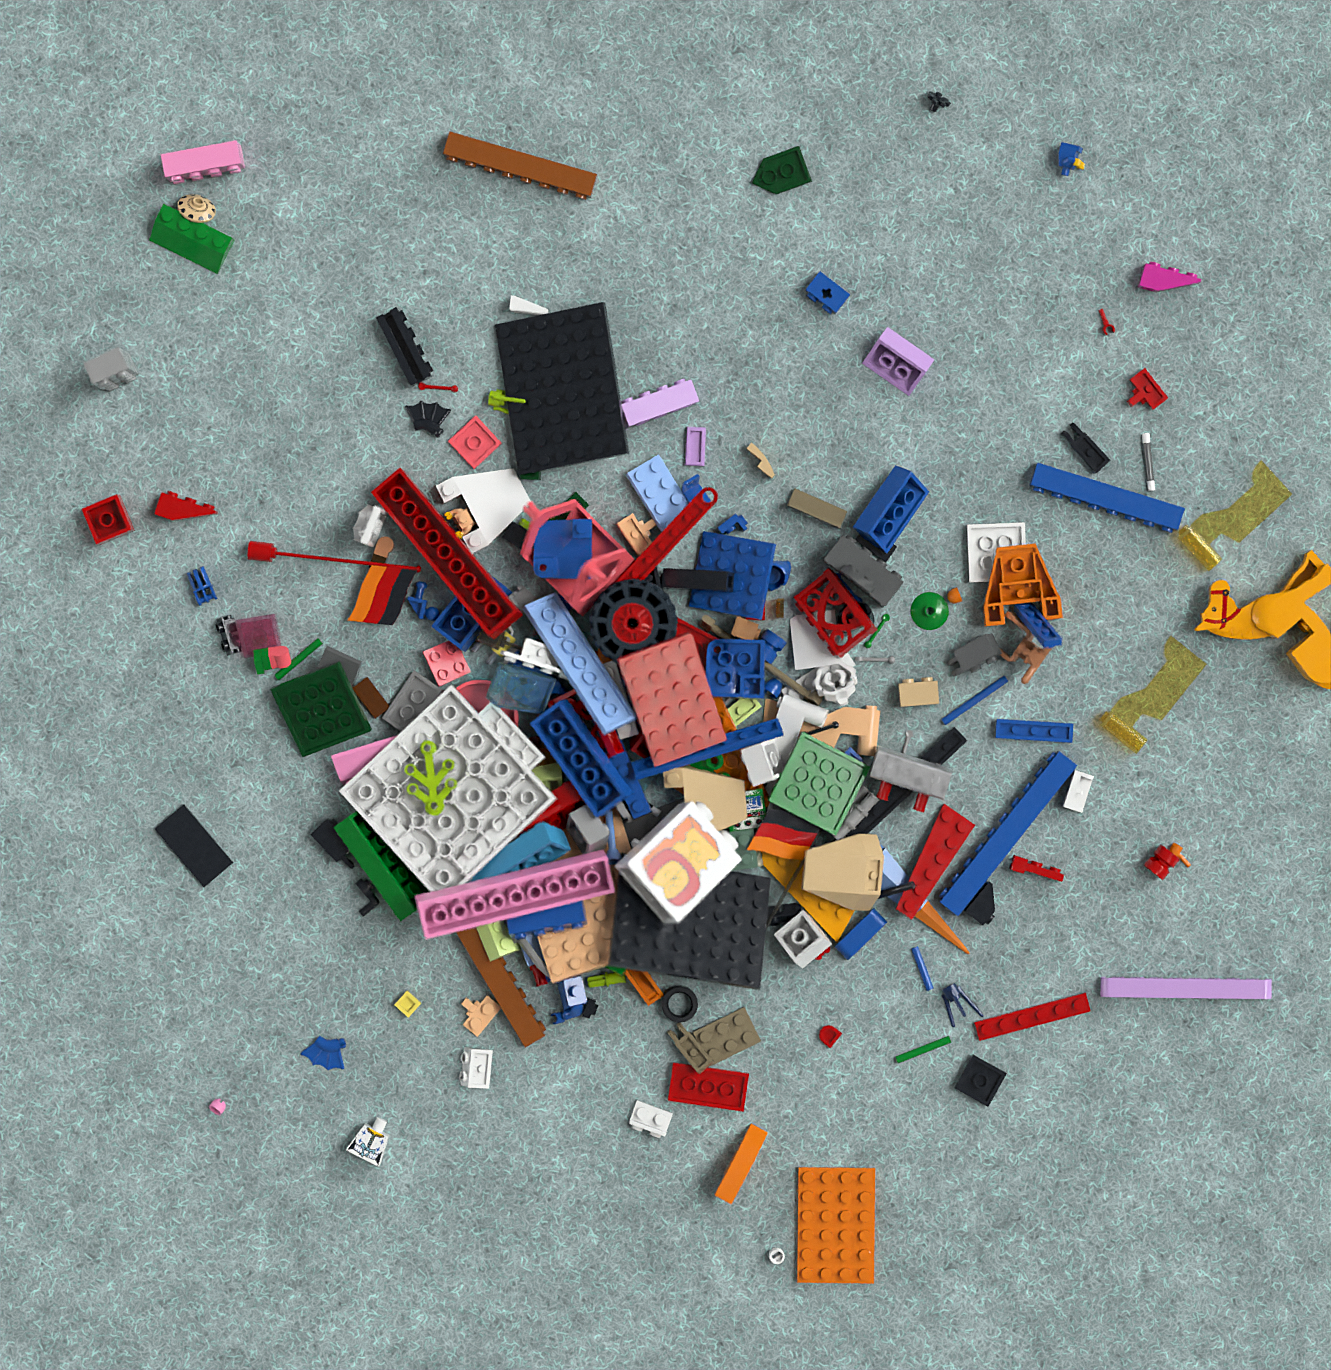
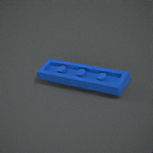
(1038, 625)
(1034, 730)

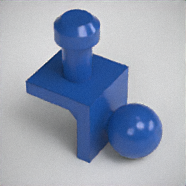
(420, 605)

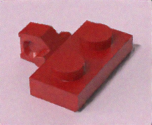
(1146, 390)

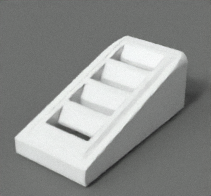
(522, 306)

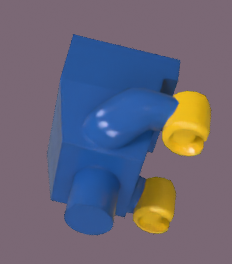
(1069, 158)

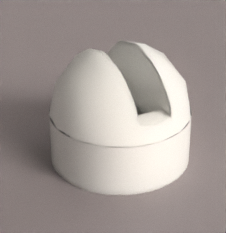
(778, 1258)

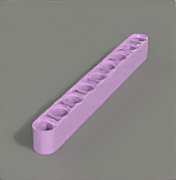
(1186, 988)

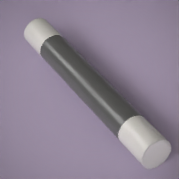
(1148, 461)

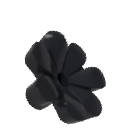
(937, 101)

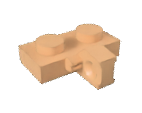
(636, 533)
(480, 1014)

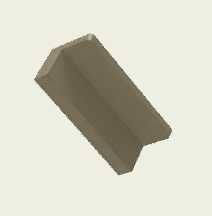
(817, 508)

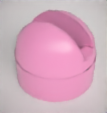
(217, 1107)

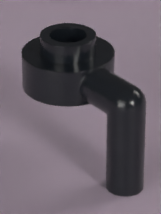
(366, 887)

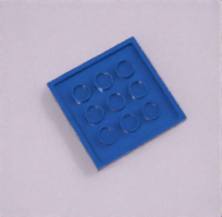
(751, 565)

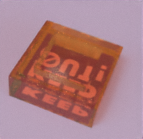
(780, 607)

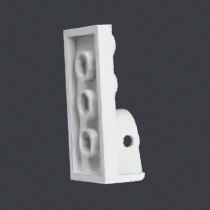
(369, 525)

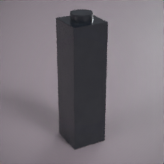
(697, 580)

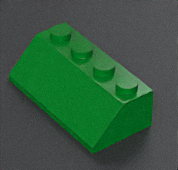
(191, 239)

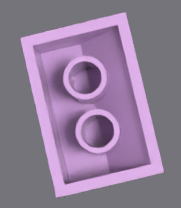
(898, 361)

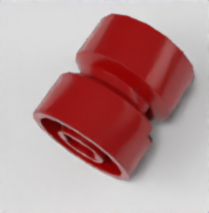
(1161, 862)

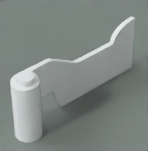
(791, 716)

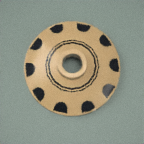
(196, 208)

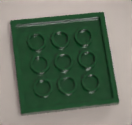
(321, 709)

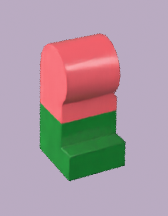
(271, 658)

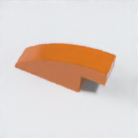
(644, 985)
(741, 1163)

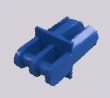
(206, 598)

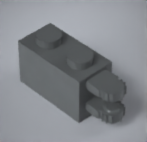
(975, 654)

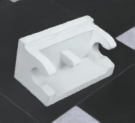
(1077, 791)

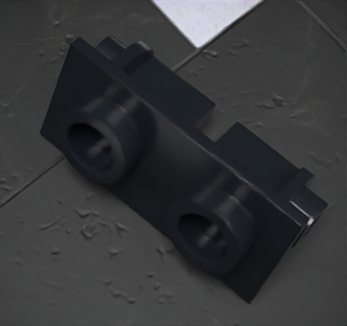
(225, 628)
(788, 914)

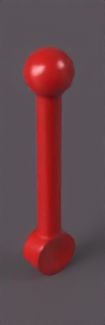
(422, 386)

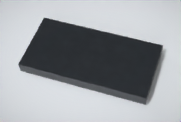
(194, 845)

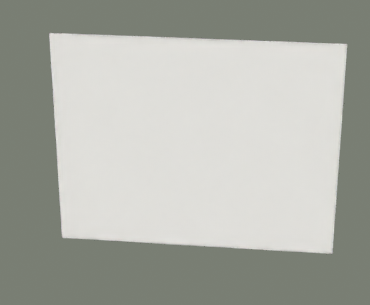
(807, 646)

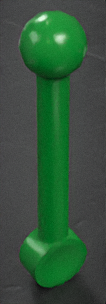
(868, 644)

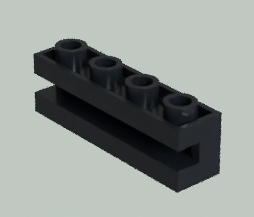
(402, 343)

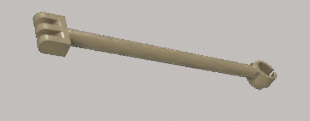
(708, 624)

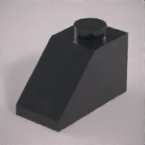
(982, 905)

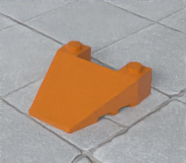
(1019, 578)

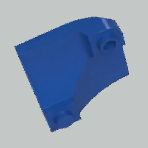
(563, 548)
(737, 669)

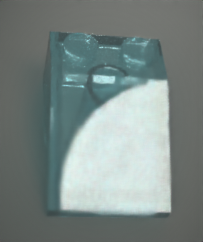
(520, 689)

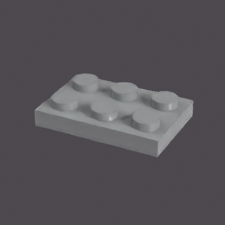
(411, 701)

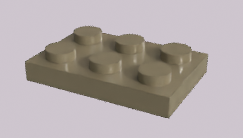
(727, 1035)

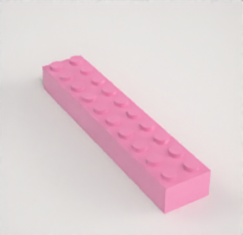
(514, 894)

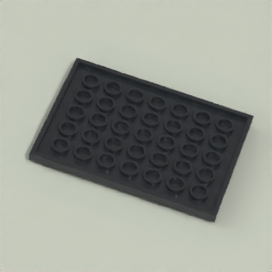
(569, 385)
(712, 943)

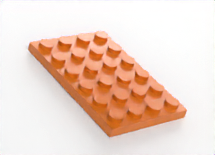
(836, 1225)

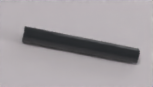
(897, 889)

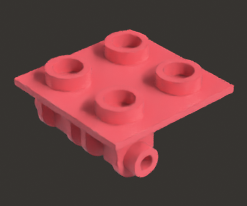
(446, 662)

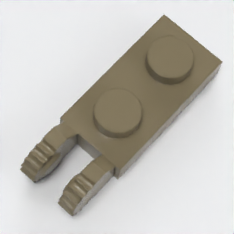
(691, 1049)

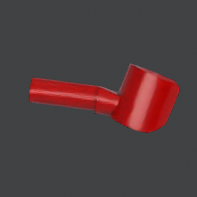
(1105, 322)

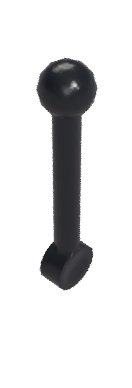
(835, 725)

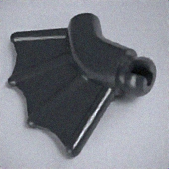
(428, 417)

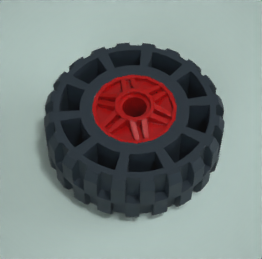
(631, 600)

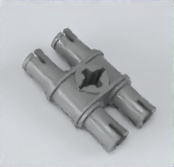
(857, 811)

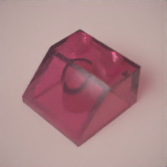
(258, 633)

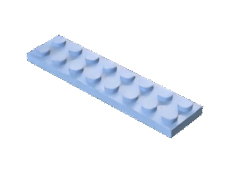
(579, 663)

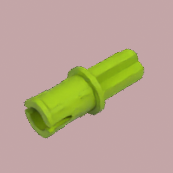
(605, 979)

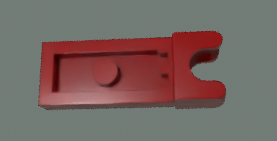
(1020, 865)

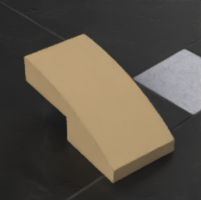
(764, 465)

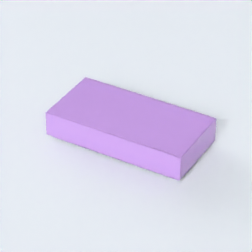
(695, 446)

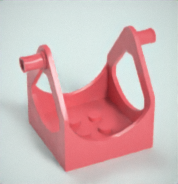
(604, 569)

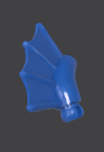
(326, 1053)

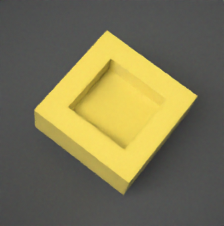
(407, 1003)

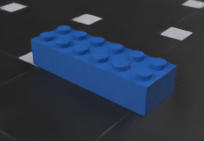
(581, 758)

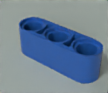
(861, 934)

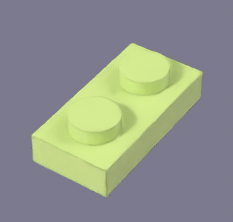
(743, 709)

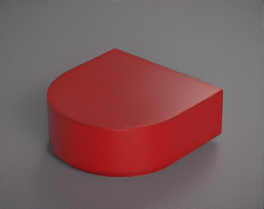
(829, 1035)

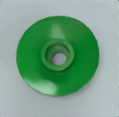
(919, 613)

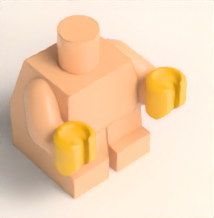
(463, 518)

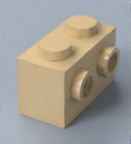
(918, 693)

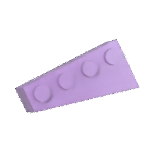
(659, 403)

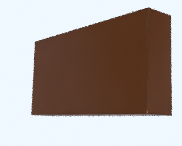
(371, 697)

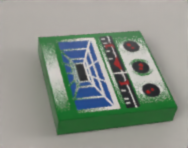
(755, 810)

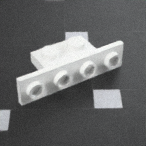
(535, 654)

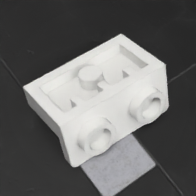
(476, 1068)
(650, 1118)

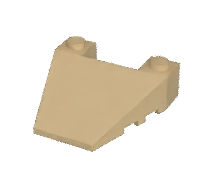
(720, 793)

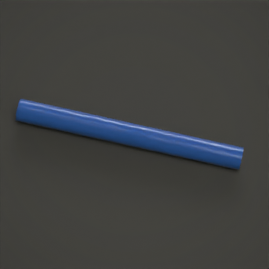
(974, 700)

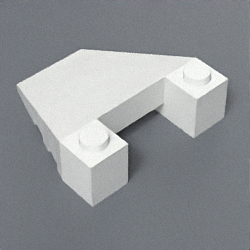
(493, 499)

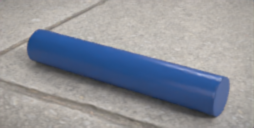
(922, 968)

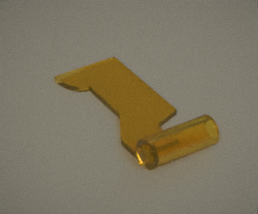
(1236, 520)
(1156, 698)

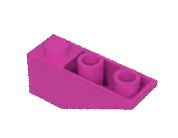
(1161, 279)

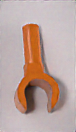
(1176, 849)

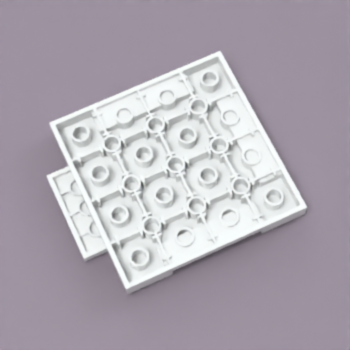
(484, 812)

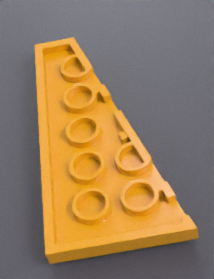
(828, 914)

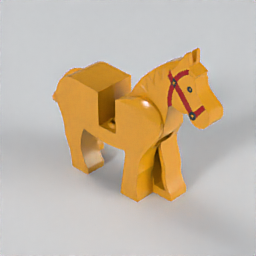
(1275, 614)

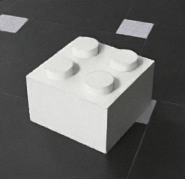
(762, 762)
(802, 939)

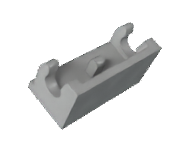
(522, 597)

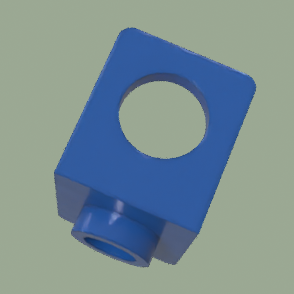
(693, 489)

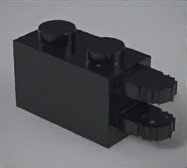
(331, 842)

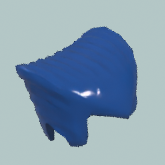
(779, 574)

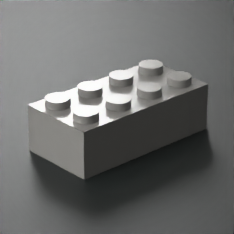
(111, 369)

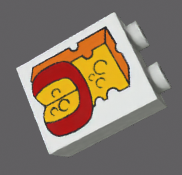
(679, 861)

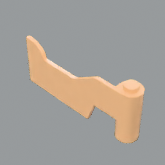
(851, 721)

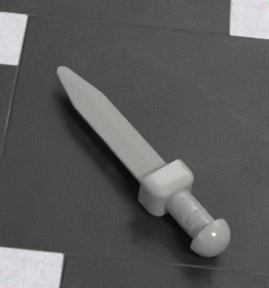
(531, 953)

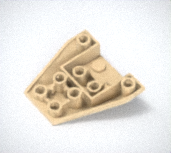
(846, 871)

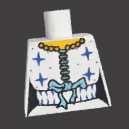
(370, 1142)

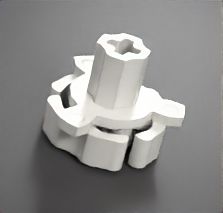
(836, 684)

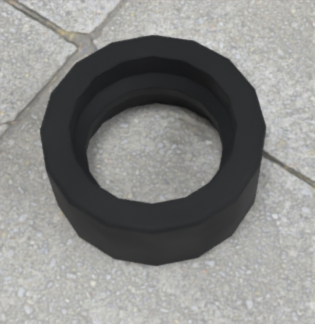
(679, 1018)

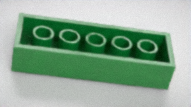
(382, 865)

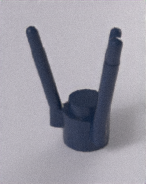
(952, 993)

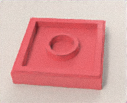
(475, 442)

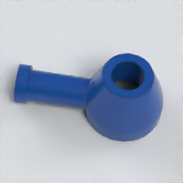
(773, 686)

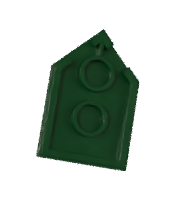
(782, 171)

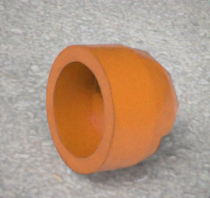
(954, 596)

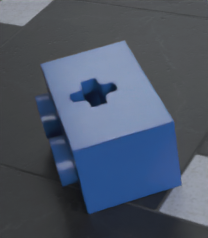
(823, 283)

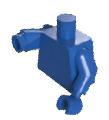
(572, 998)

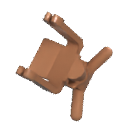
(1027, 650)

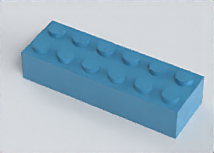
(532, 848)

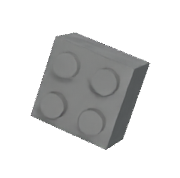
(587, 830)

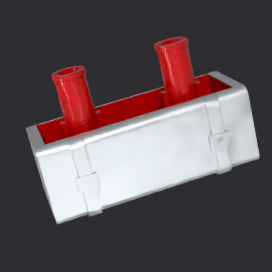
(911, 773)

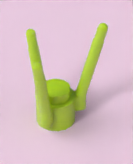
(498, 399)

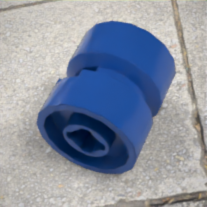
(772, 644)

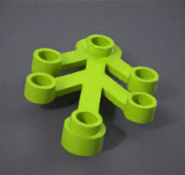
(431, 780)

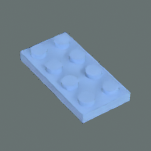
(658, 491)

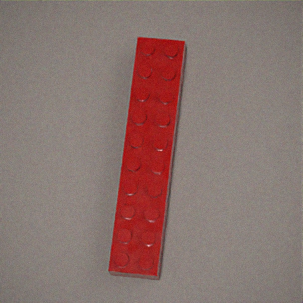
(447, 553)

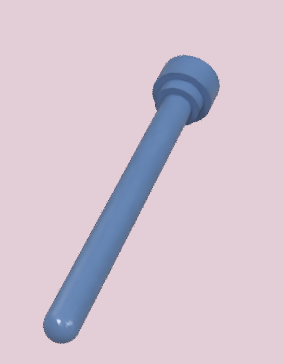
(613, 854)

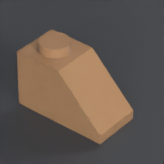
(745, 629)

